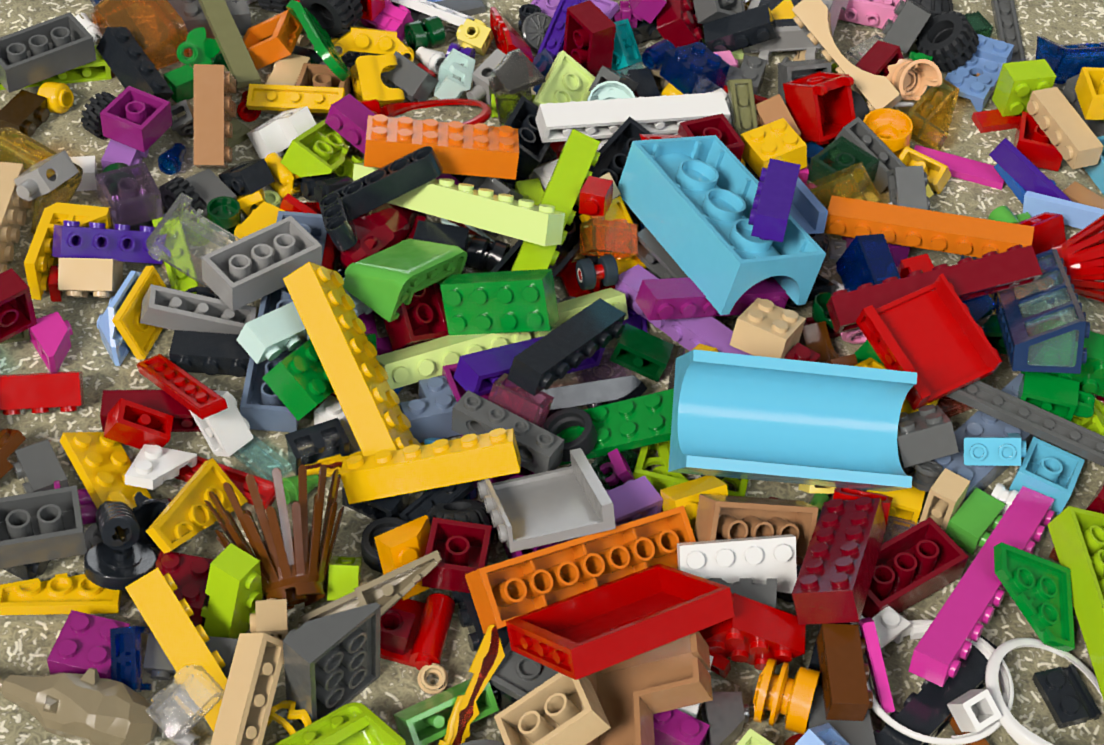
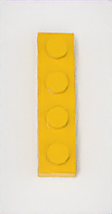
(290, 97)

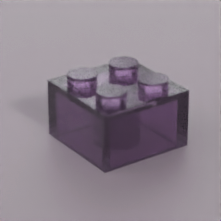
(129, 194)

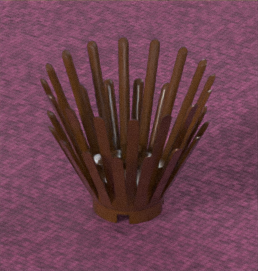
(289, 564)

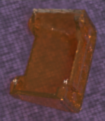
(151, 23)

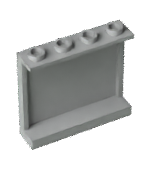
(549, 505)

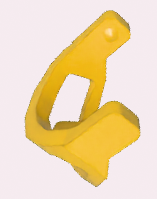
(292, 714)

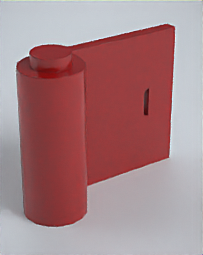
(428, 631)

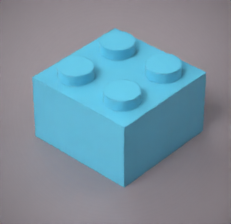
(1048, 472)

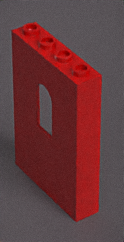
(619, 620)

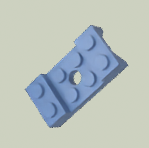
(986, 62)

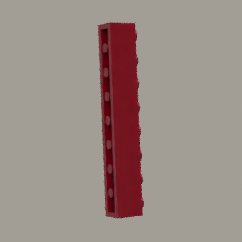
(969, 277)

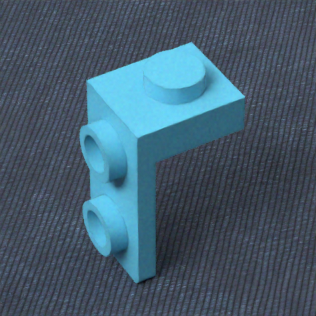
(994, 450)

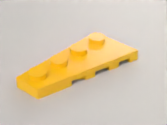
(58, 597)

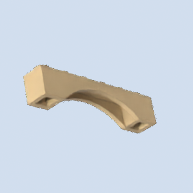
(817, 20)

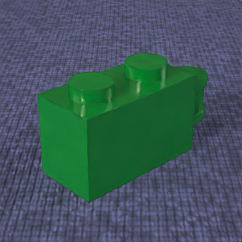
(1056, 395)

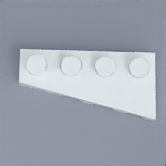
(742, 558)

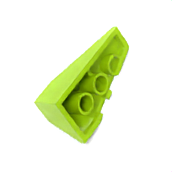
(316, 151)

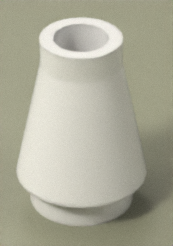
(430, 58)

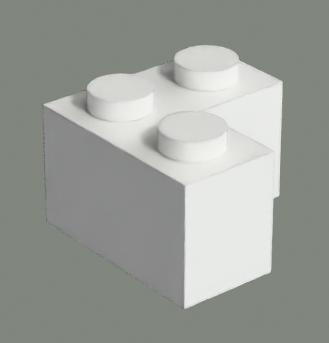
(280, 131)

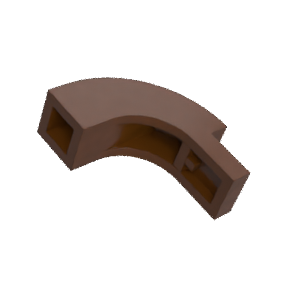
(817, 338)

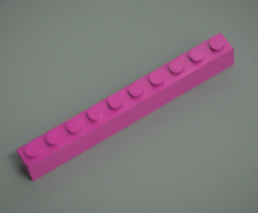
(979, 591)

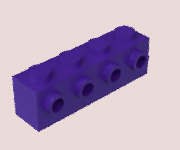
(773, 200)
(101, 242)

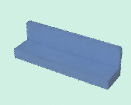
(808, 210)

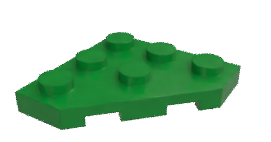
(1040, 592)

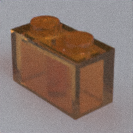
(608, 237)

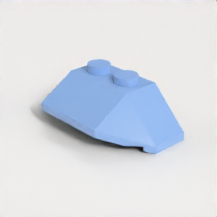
(109, 334)

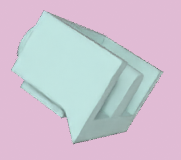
(454, 75)

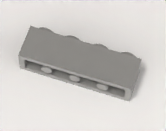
(192, 312)

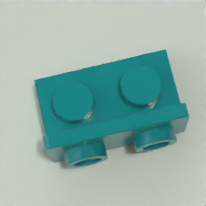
(625, 46)

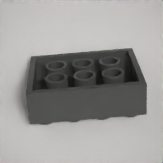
(332, 659)

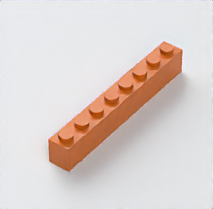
(924, 227)

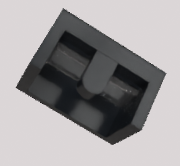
(316, 443)

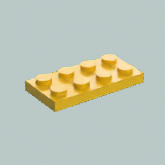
(101, 467)

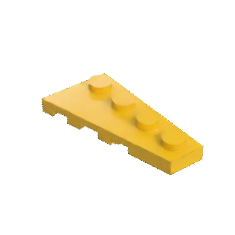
(188, 512)

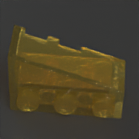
(933, 115)
(848, 183)

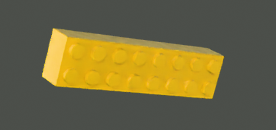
(349, 359)

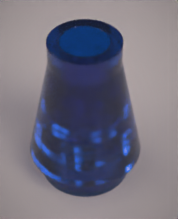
(172, 159)

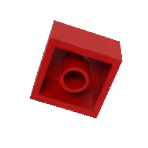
(1036, 145)

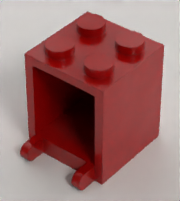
(820, 105)

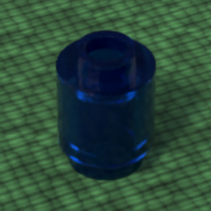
(654, 55)

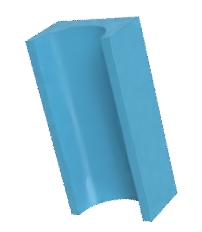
(699, 210)
(788, 421)

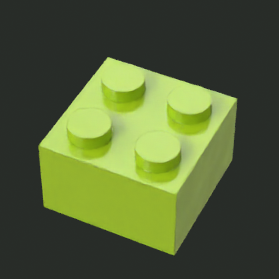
(1017, 83)

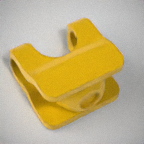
(367, 79)

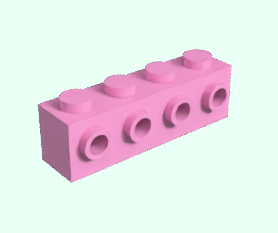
(869, 12)

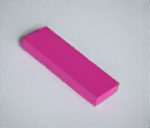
(876, 664)

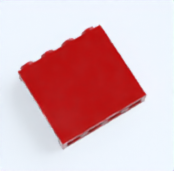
(933, 337)

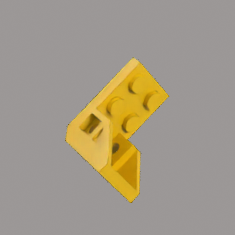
(40, 256)

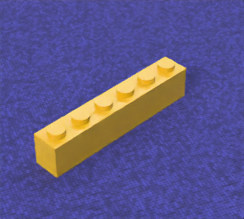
(430, 465)
(174, 630)

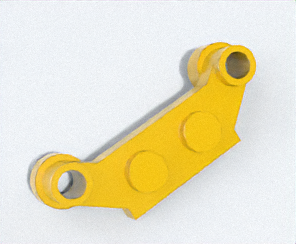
(372, 41)

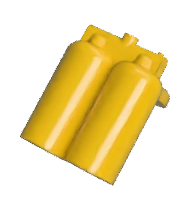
(283, 177)

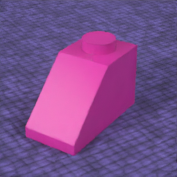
(51, 339)

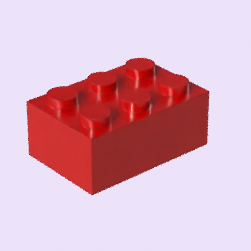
(756, 634)

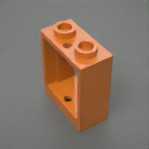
(272, 39)

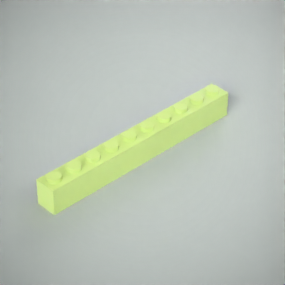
(481, 209)
(428, 358)

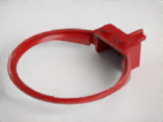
(398, 108)

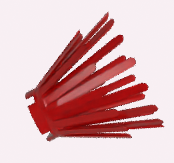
(1085, 260)

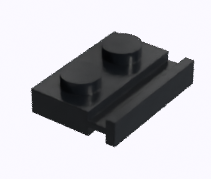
(1066, 696)

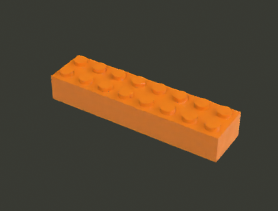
(576, 566)

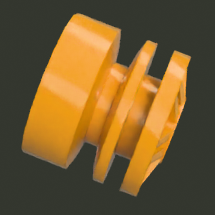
(891, 127)
(785, 695)

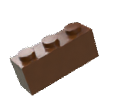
(843, 672)

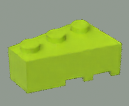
(233, 589)

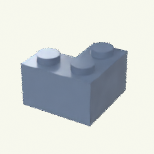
(432, 412)

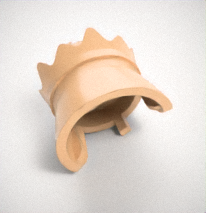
(913, 77)

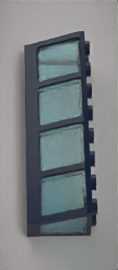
(1044, 321)

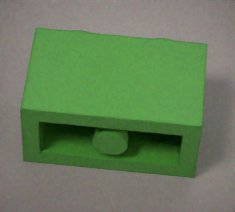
(975, 520)

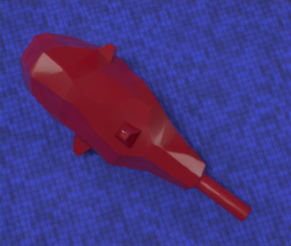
(378, 231)

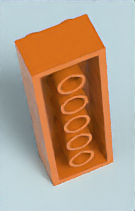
(458, 146)

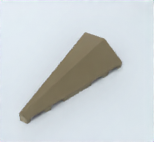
(383, 590)

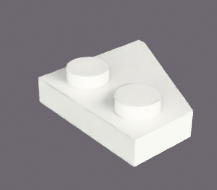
(156, 465)

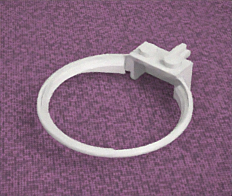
(895, 627)
(1017, 731)

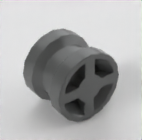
(926, 475)

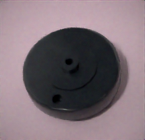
(118, 568)

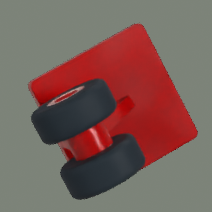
(586, 278)

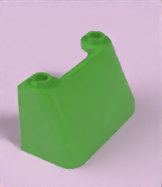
(400, 271)

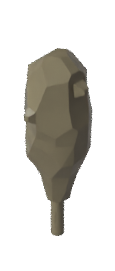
(83, 707)

